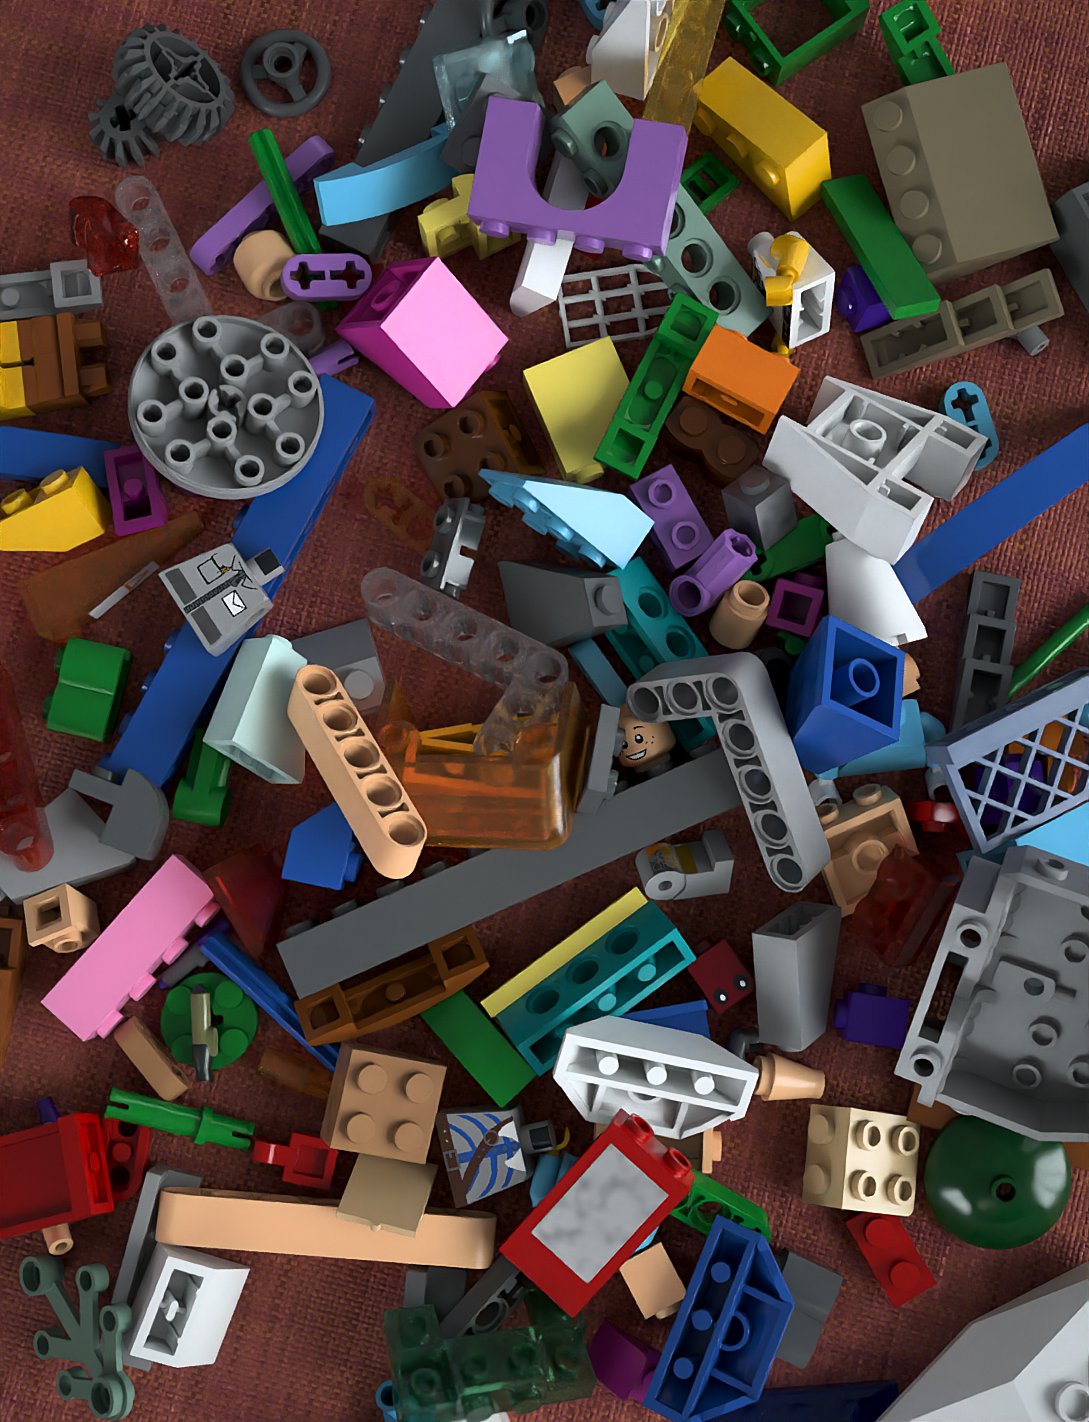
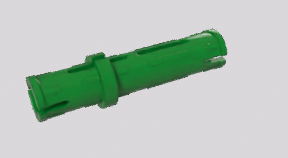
(179, 1119)

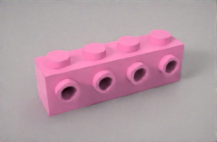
(132, 948)

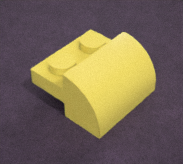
(448, 228)

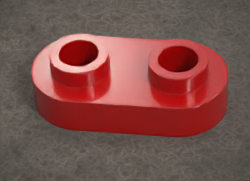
(126, 1151)

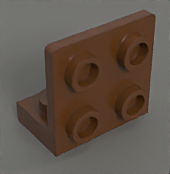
(472, 437)

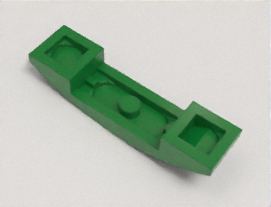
(912, 42)
(655, 386)

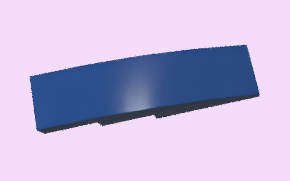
(36, 454)

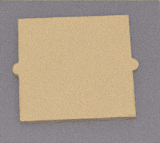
(387, 1194)

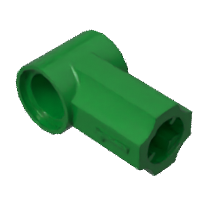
(204, 792)

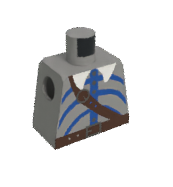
(489, 1148)

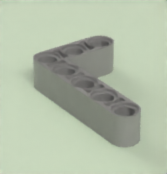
(757, 747)

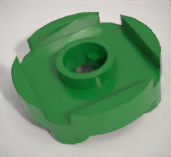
(227, 999)

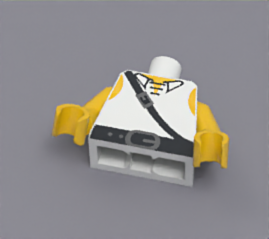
(796, 287)

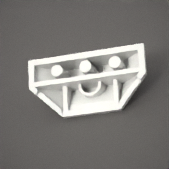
(658, 1072)

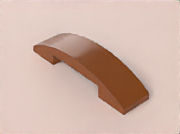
(394, 995)

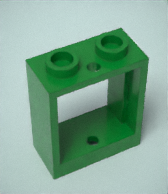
(765, 58)

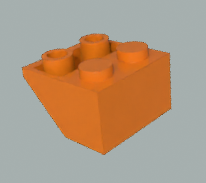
(740, 378)

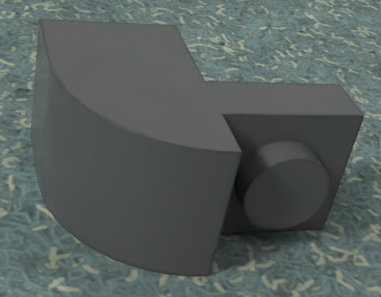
(138, 810)

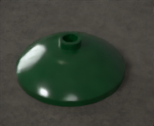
(969, 1164)

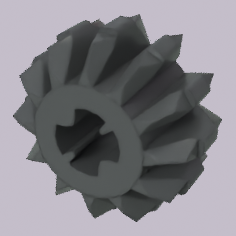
(112, 137)

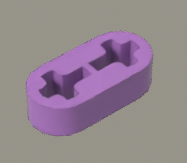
(324, 266)

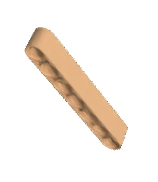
(311, 1228)

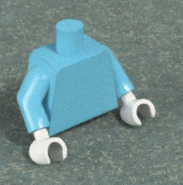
(908, 753)

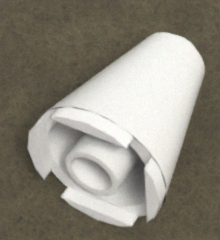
(869, 594)

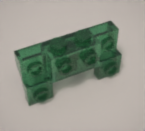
(488, 1370)

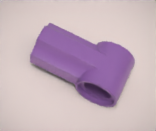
(712, 574)

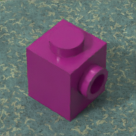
(798, 603)

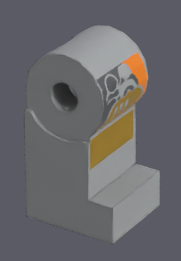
(686, 868)

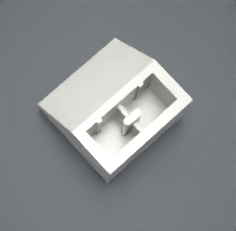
(184, 1306)

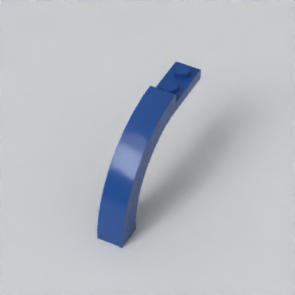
(995, 516)

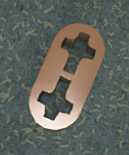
(151, 1059)

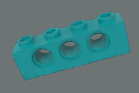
(656, 636)
(596, 983)

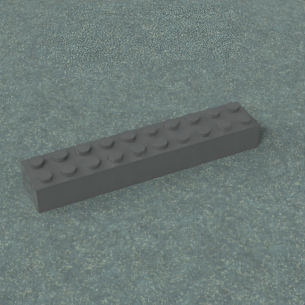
(499, 878)

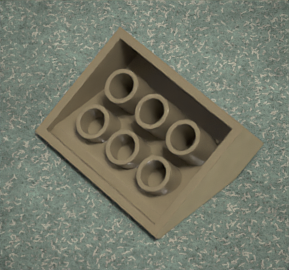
(960, 172)

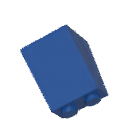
(843, 696)

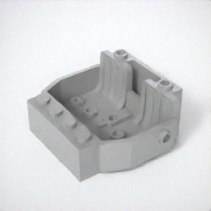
(1006, 1045)

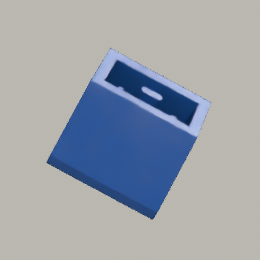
(324, 851)

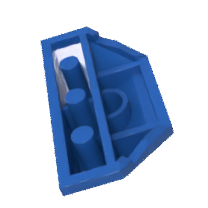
(723, 1329)

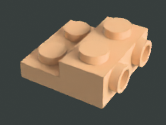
(859, 840)

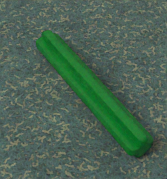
(287, 200)

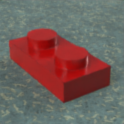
(890, 1255)

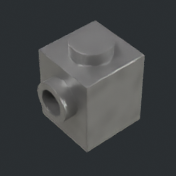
(760, 506)

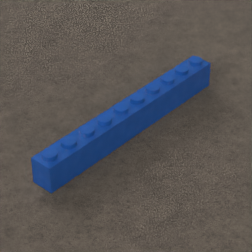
(192, 679)

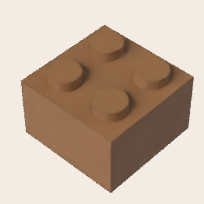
(383, 1102)

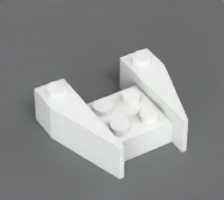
(858, 452)

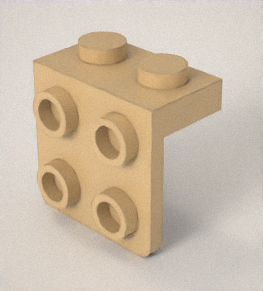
(861, 1160)

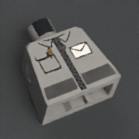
(222, 593)

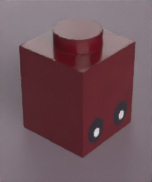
(719, 973)

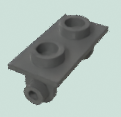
(455, 526)

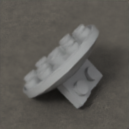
(225, 407)

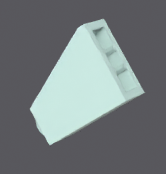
(252, 713)

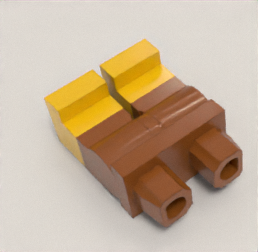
(48, 367)

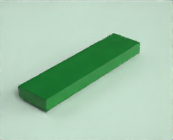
(879, 247)

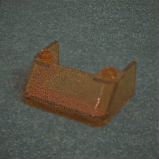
(490, 800)

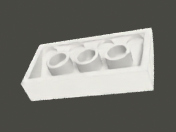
(545, 265)

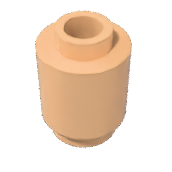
(740, 614)

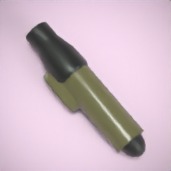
(204, 1036)

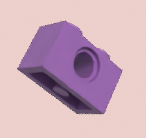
(678, 528)

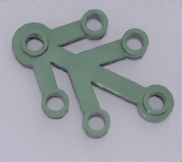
(110, 1390)

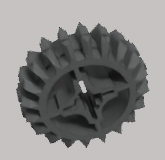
(172, 84)

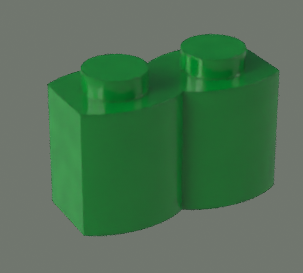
(87, 690)

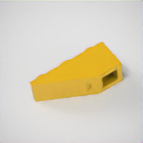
(55, 515)

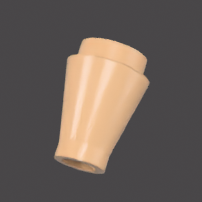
(786, 1079)

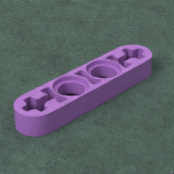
(258, 209)

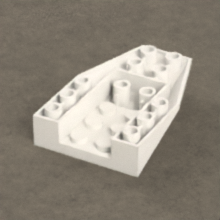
(1011, 1363)

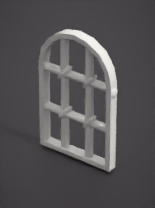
(599, 296)

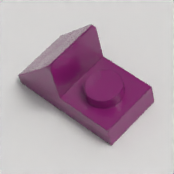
(134, 491)
(622, 1361)

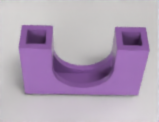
(630, 219)

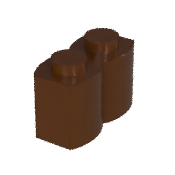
(699, 437)

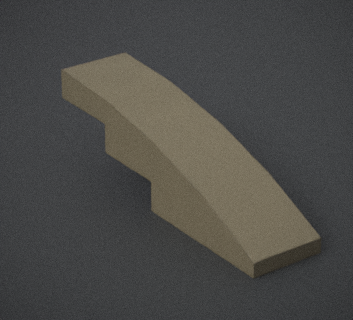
(962, 325)

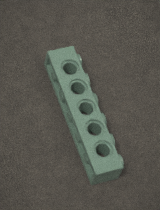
(712, 264)

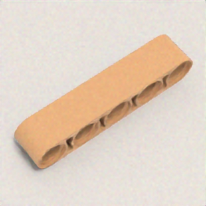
(356, 772)

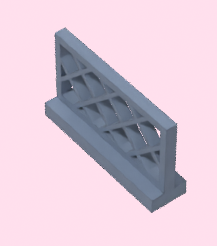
(1005, 726)

